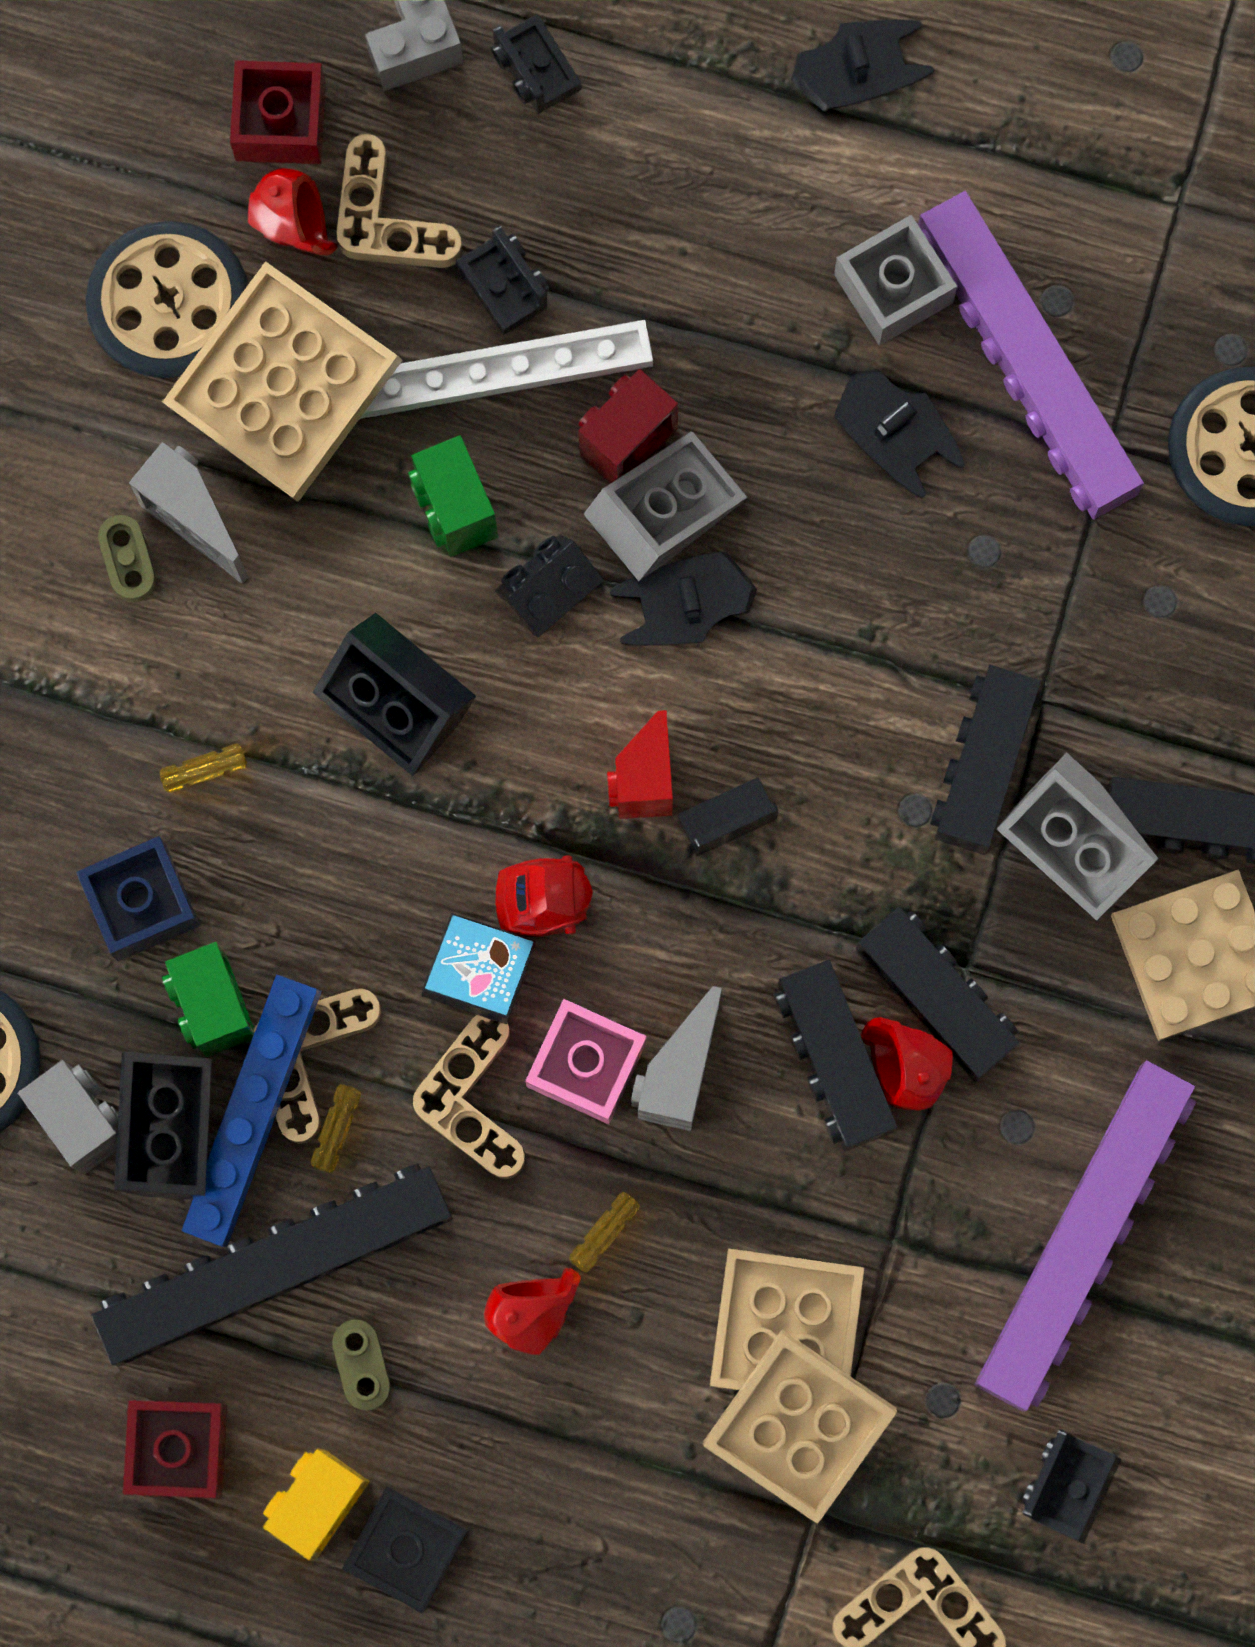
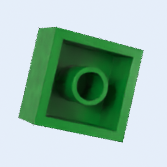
(456, 499)
(210, 1000)

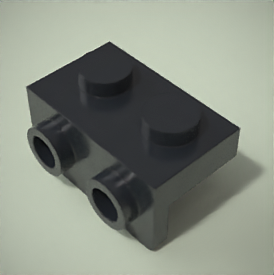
(536, 63)
(504, 281)
(549, 583)
(1070, 1486)

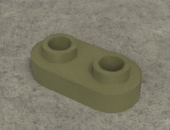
(127, 560)
(361, 1364)

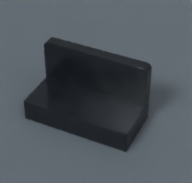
(728, 816)

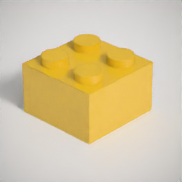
(314, 1503)

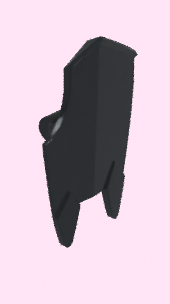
(858, 64)
(894, 427)
(687, 599)

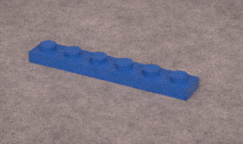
(252, 1110)

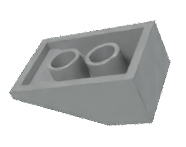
(175, 494)
(664, 505)
(1078, 837)
(676, 1073)

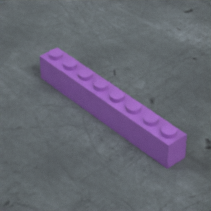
(1030, 359)
(1085, 1236)

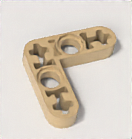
(380, 229)
(354, 1026)
(457, 1108)
(913, 1592)

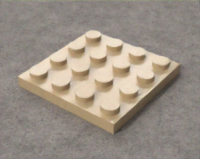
(282, 381)

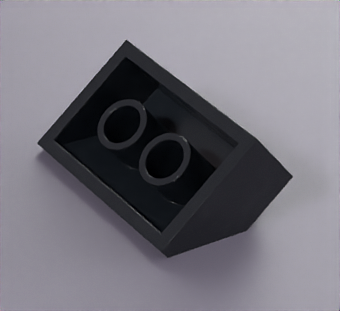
(393, 693)
(163, 1125)

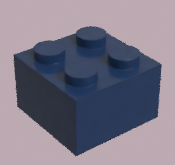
(138, 898)

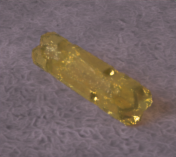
(202, 768)
(335, 1128)
(604, 1232)

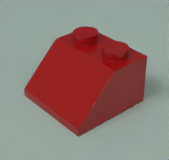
(643, 773)

